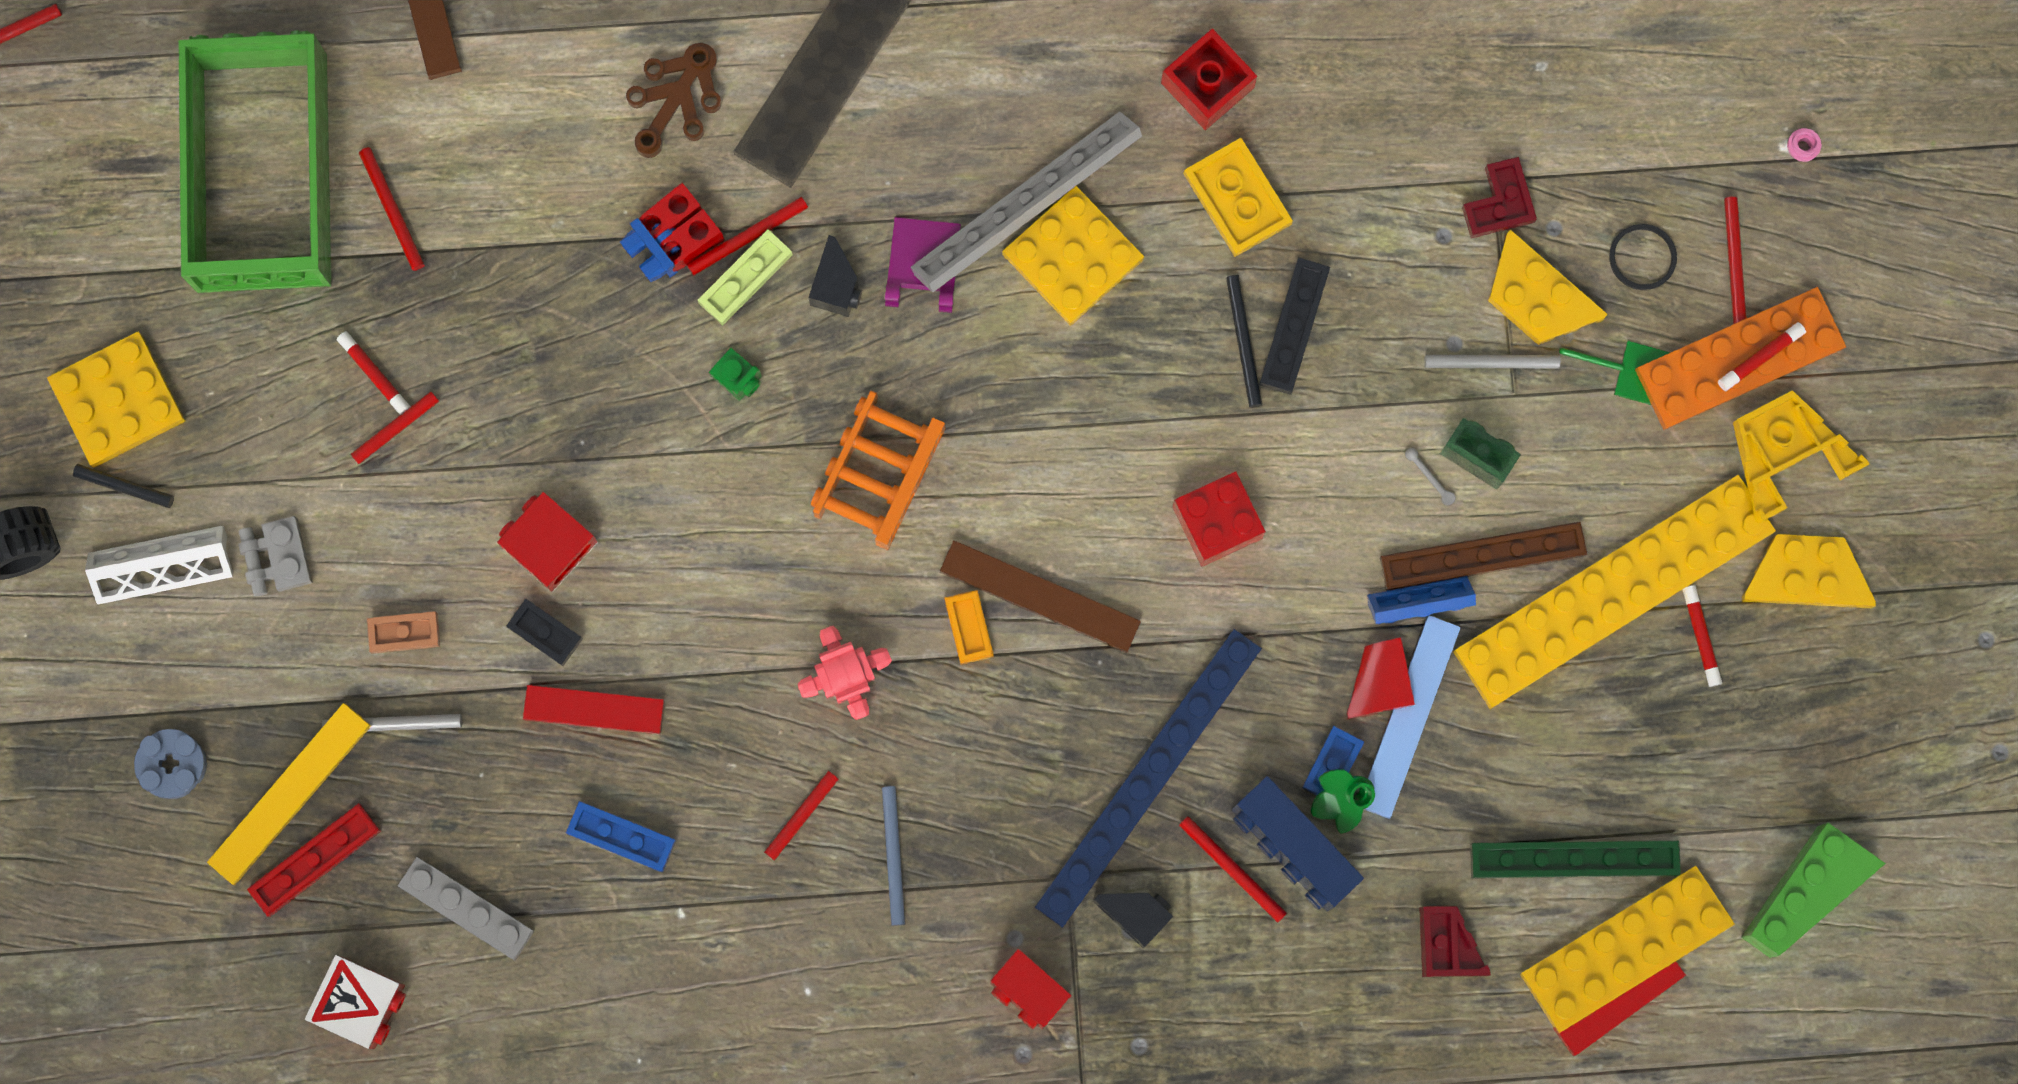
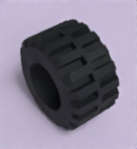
(25, 541)

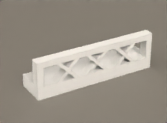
(151, 556)

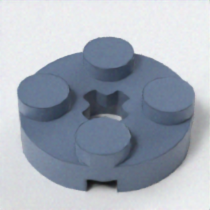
(155, 750)

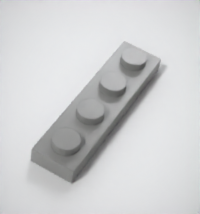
(465, 908)

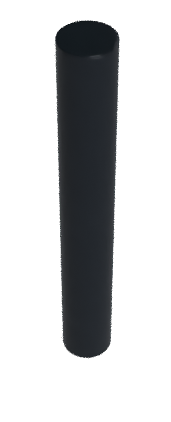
(123, 486)

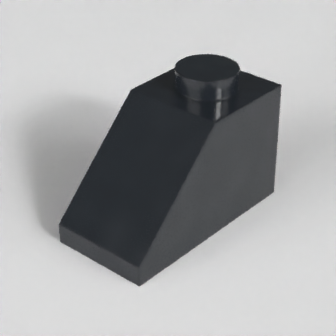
(835, 282)
(1136, 914)

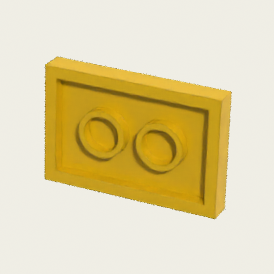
(1238, 197)

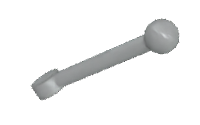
(1447, 498)

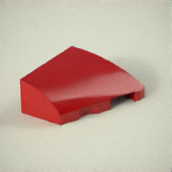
(1381, 680)

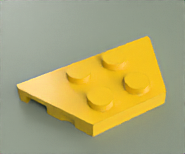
(1538, 295)
(1809, 573)

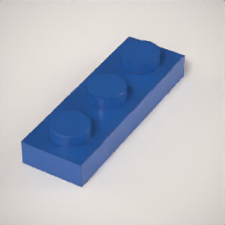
(1421, 600)
(620, 836)

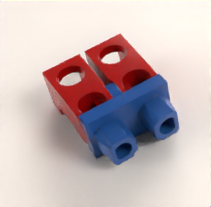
(673, 233)

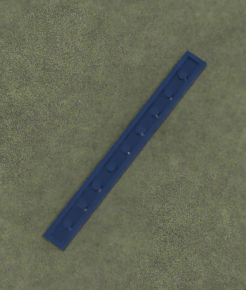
(1147, 778)

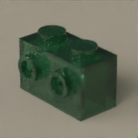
(1480, 453)

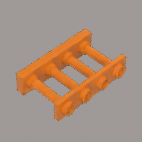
(897, 496)

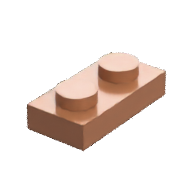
(403, 632)

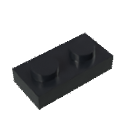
(544, 632)

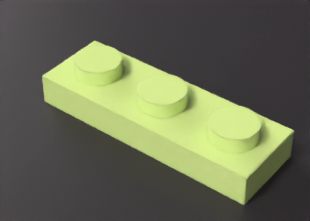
(745, 277)

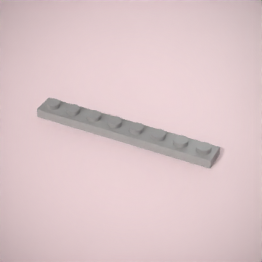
(1026, 201)

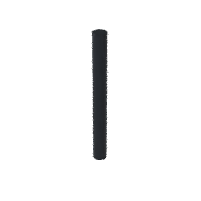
(1244, 341)

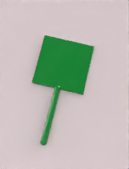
(1628, 382)

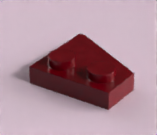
(1447, 945)

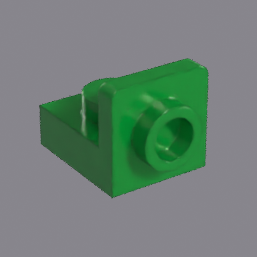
(736, 375)

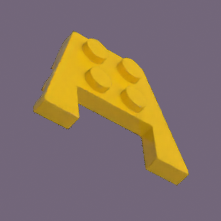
(1781, 437)

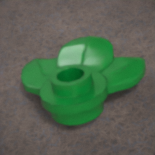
(1338, 800)

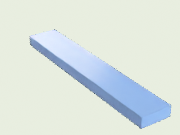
(1408, 723)

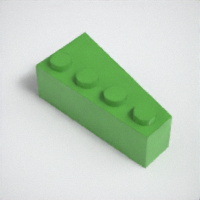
(1813, 885)

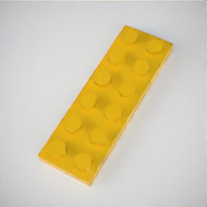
(1627, 949)

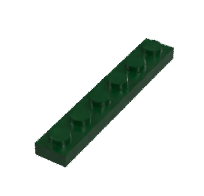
(1575, 859)

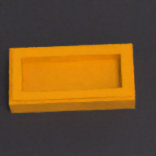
(968, 627)

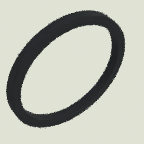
(1661, 233)

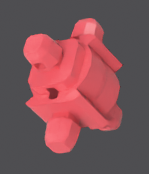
(844, 672)

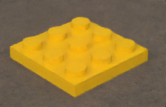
(1073, 255)
(116, 399)

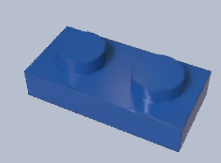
(1337, 753)

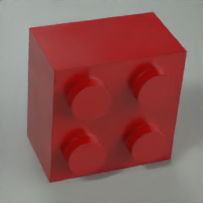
(1208, 79)
(1218, 519)
(1029, 990)

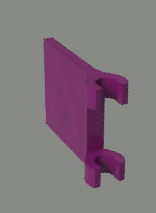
(910, 243)

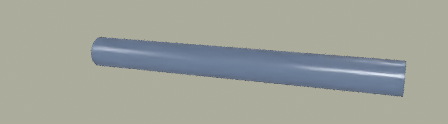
(893, 856)

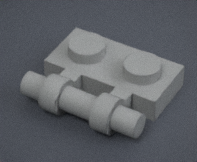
(286, 556)

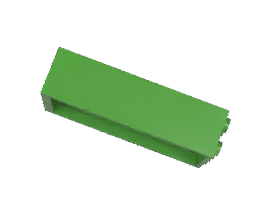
(242, 52)

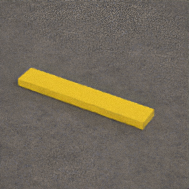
(289, 794)

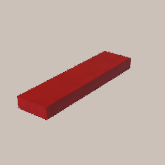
(593, 709)
(313, 860)
(1609, 1016)

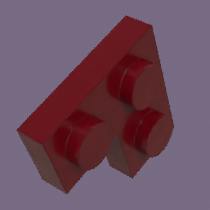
(1510, 202)

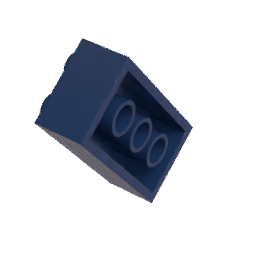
(1296, 844)

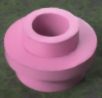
(1810, 138)

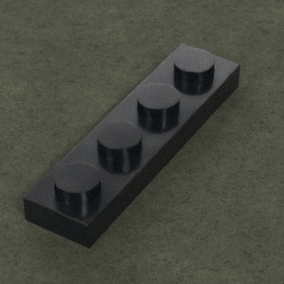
(1294, 326)

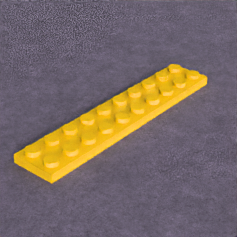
(1612, 592)

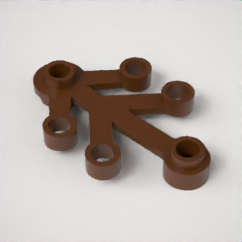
(677, 94)

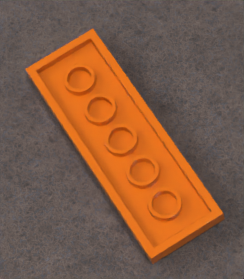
(1688, 378)

